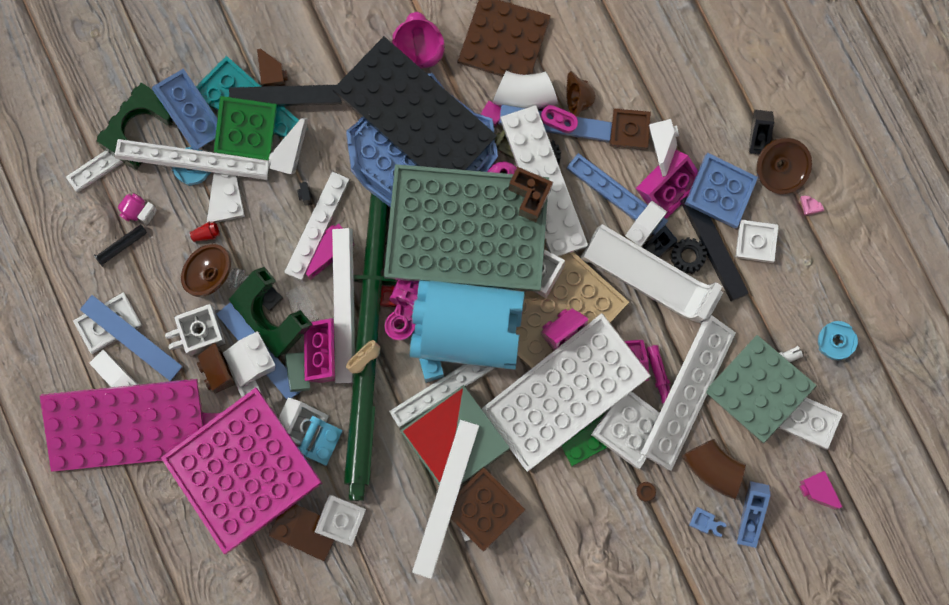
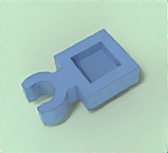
(704, 521)

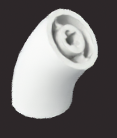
(525, 91)

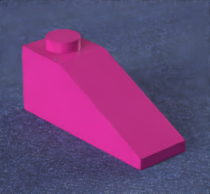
(324, 254)

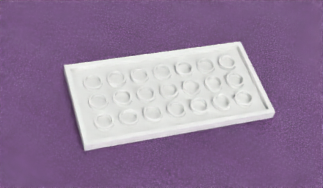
(565, 392)

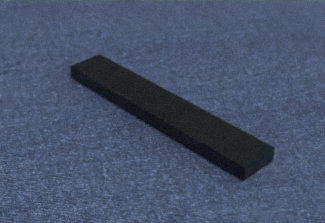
(289, 95)
(716, 252)

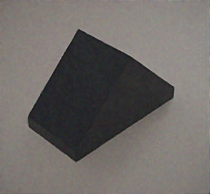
(661, 242)

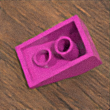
(563, 328)

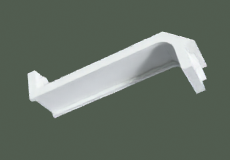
(651, 275)

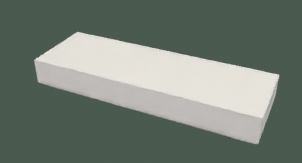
(92, 170)

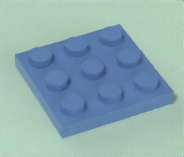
(721, 190)

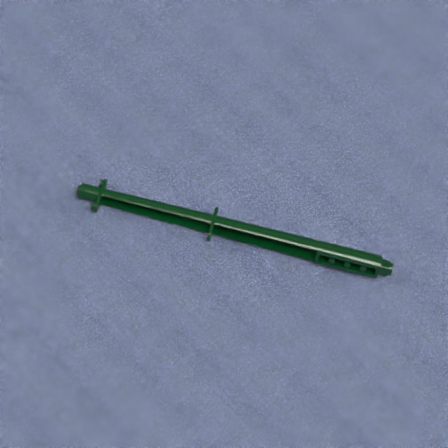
(362, 409)

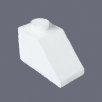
(646, 223)

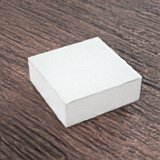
(147, 213)

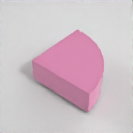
(810, 205)

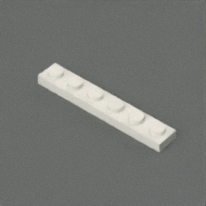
(317, 226)

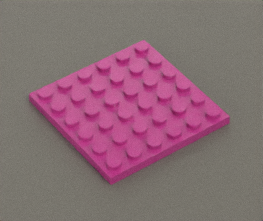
(241, 471)

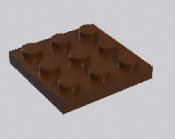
(485, 509)

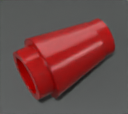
(205, 232)

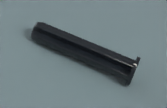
(120, 245)

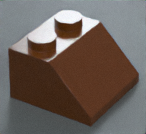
(215, 369)

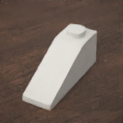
(664, 142)
(287, 153)
(111, 371)

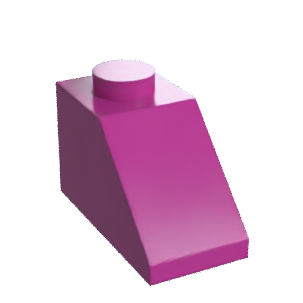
(820, 490)

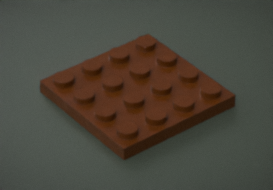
(503, 38)

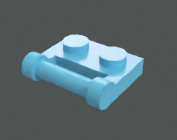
(324, 443)

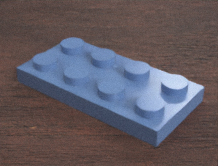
(187, 109)

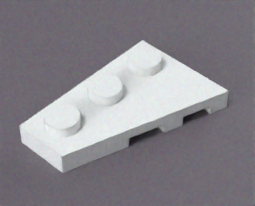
(225, 199)

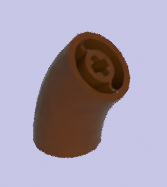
(716, 468)

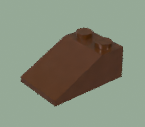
(297, 529)

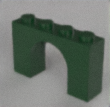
(141, 101)
(248, 303)

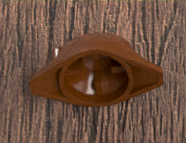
(579, 94)

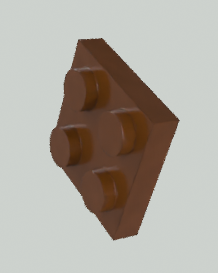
(630, 129)

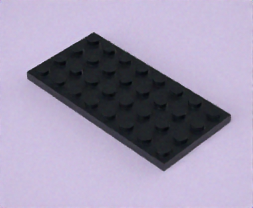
(413, 110)

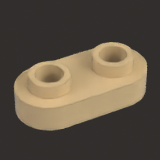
(363, 356)

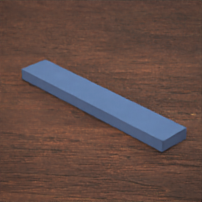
(586, 127)
(609, 188)
(240, 330)
(131, 338)

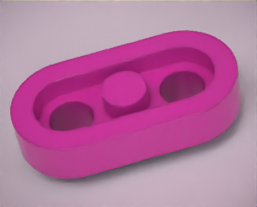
(559, 117)

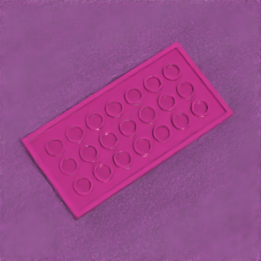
(119, 423)

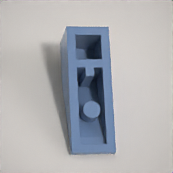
(753, 513)

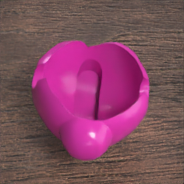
(419, 40)

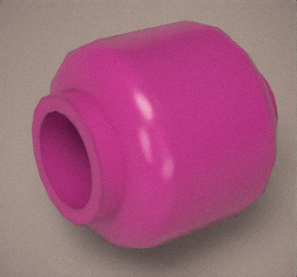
(131, 207)

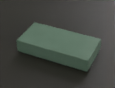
(296, 372)

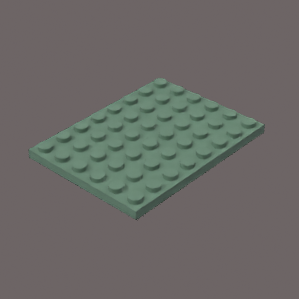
(462, 230)

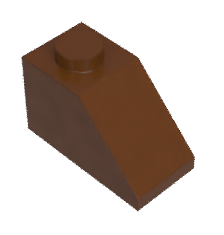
(271, 70)

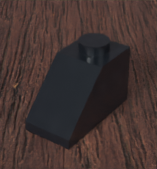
(761, 130)

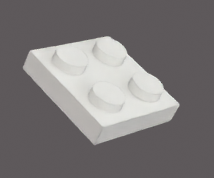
(756, 241)
(340, 520)

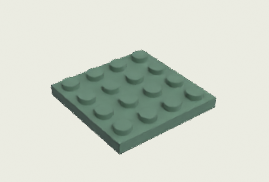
(760, 389)

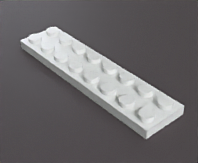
(534, 153)
(688, 393)

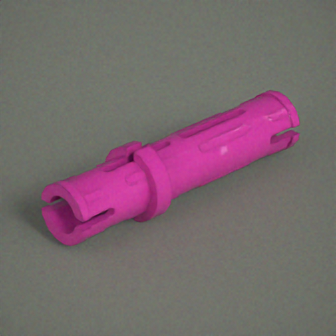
(662, 382)

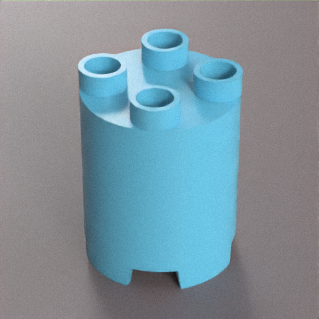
(466, 324)

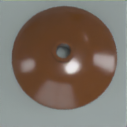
(794, 168)
(206, 270)

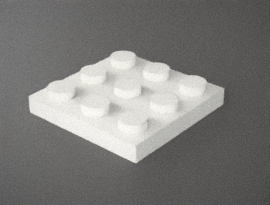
(627, 428)

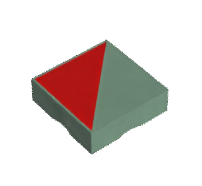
(435, 431)

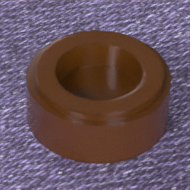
(646, 491)

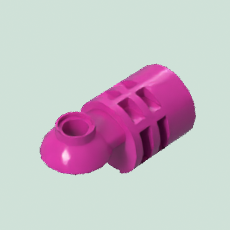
(404, 297)

